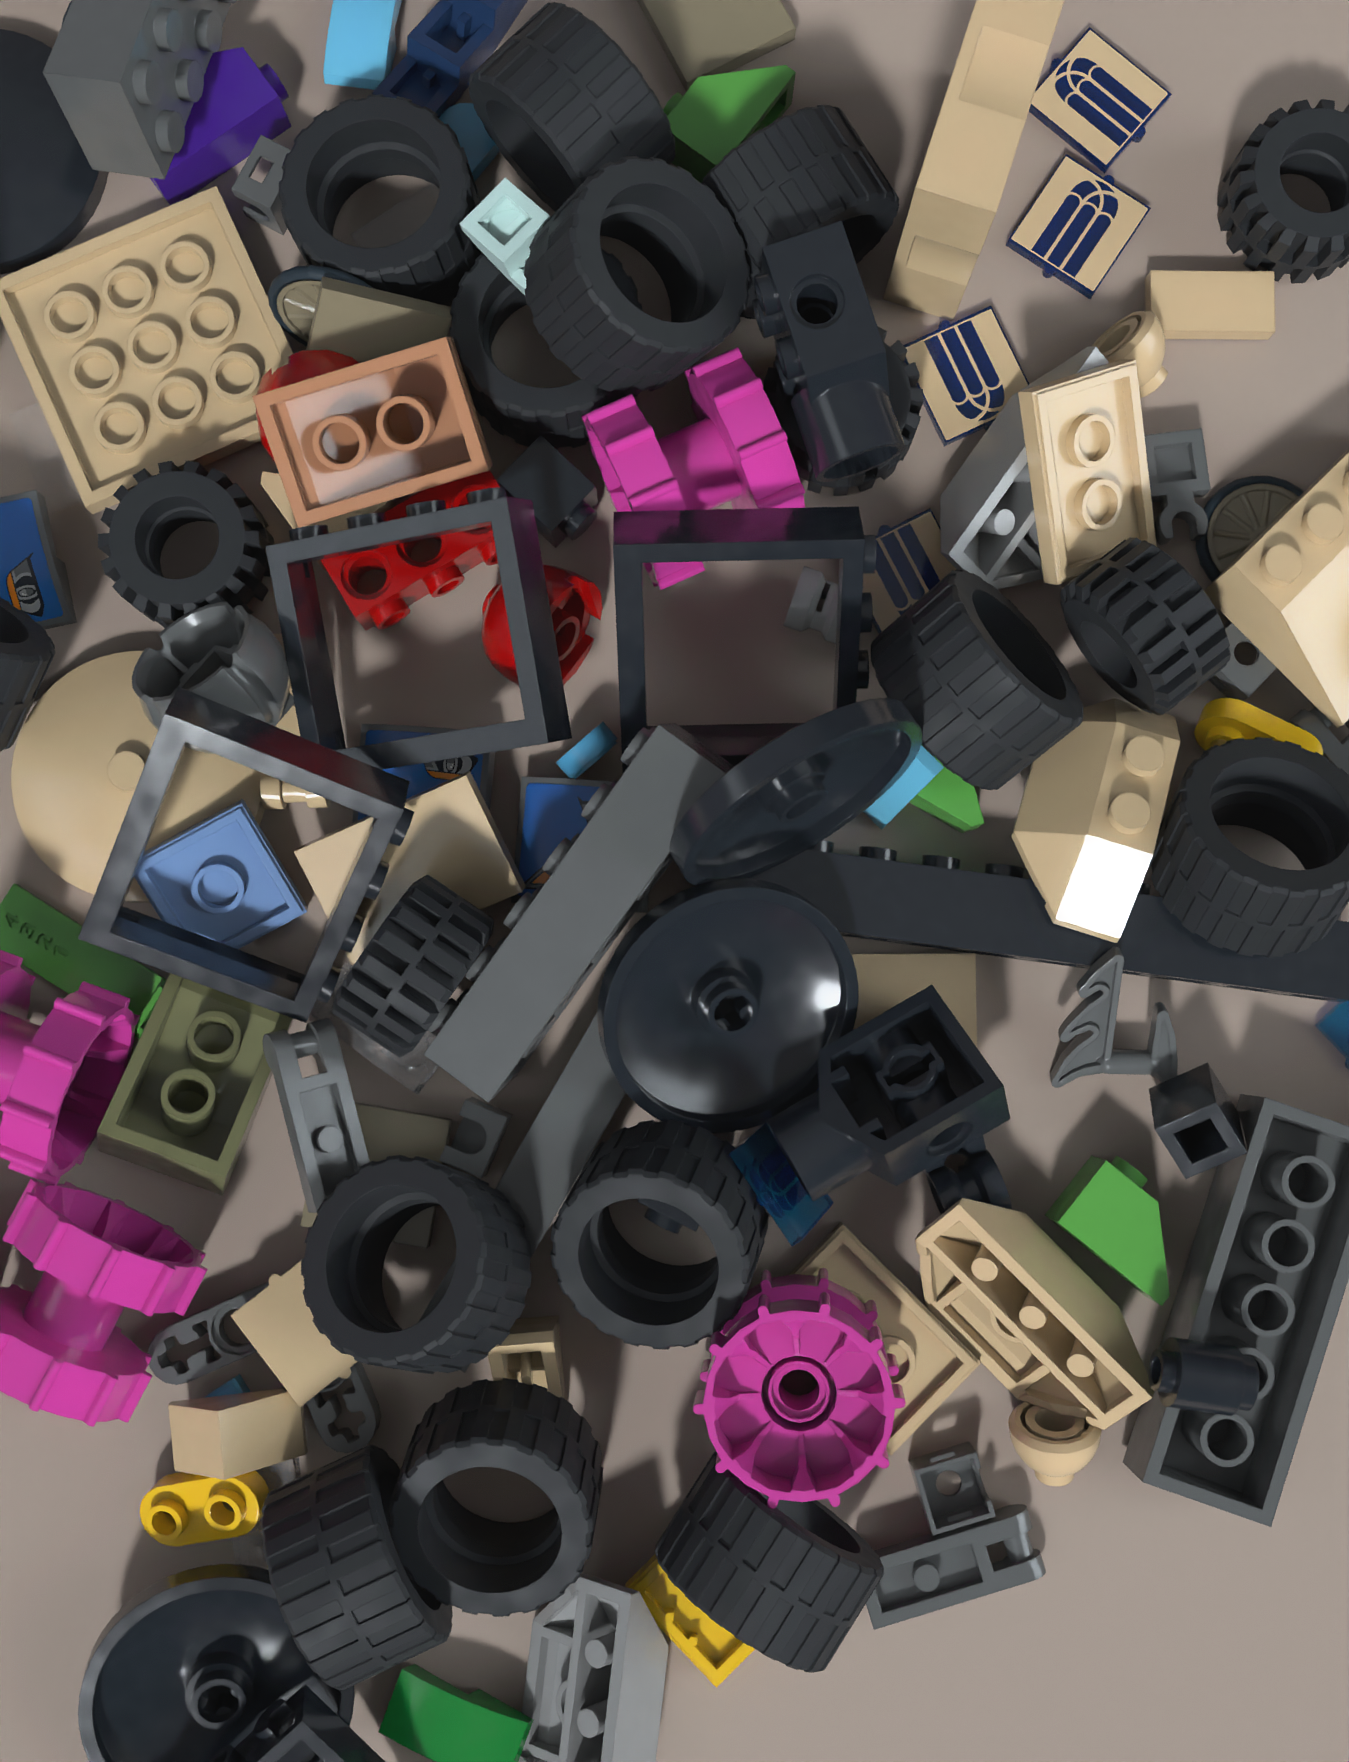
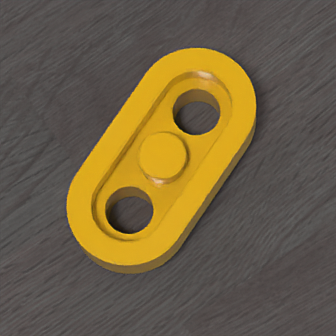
(1234, 719)
(199, 1509)

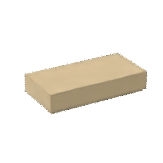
(1212, 303)

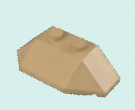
(1097, 814)
(1030, 1313)

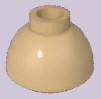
(1139, 339)
(1052, 1442)

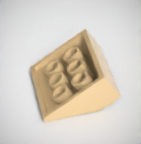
(1294, 592)

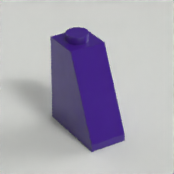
(225, 123)

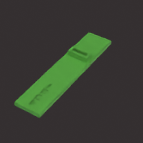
(52, 950)

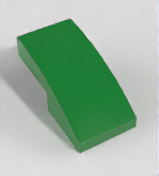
(451, 1724)

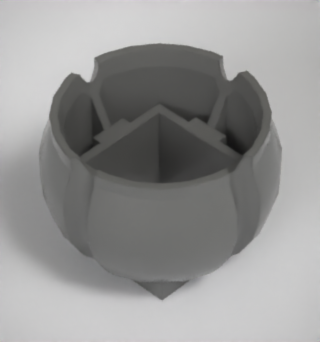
(219, 657)

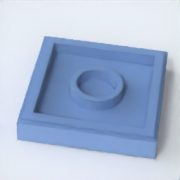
(220, 880)

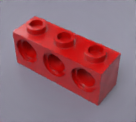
(408, 579)

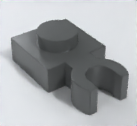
(1176, 477)

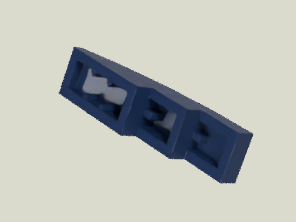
(448, 49)

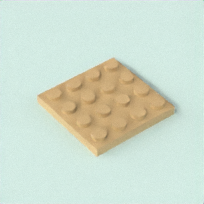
(146, 345)

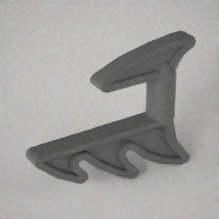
(1095, 1022)

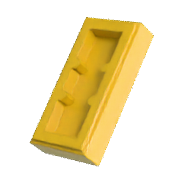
(695, 1634)

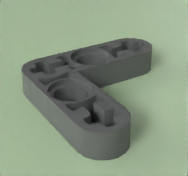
(203, 1362)

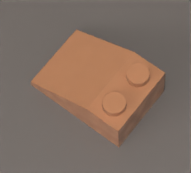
(373, 431)

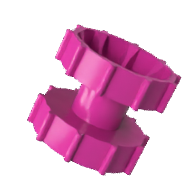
(724, 457)
(57, 1073)
(96, 1260)
(808, 1442)

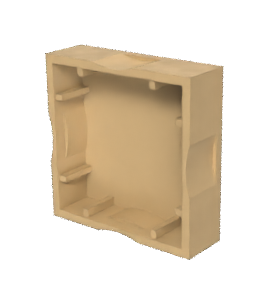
(971, 152)

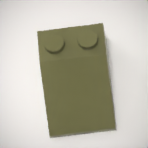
(192, 1085)

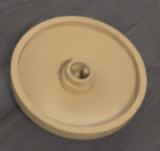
(82, 765)

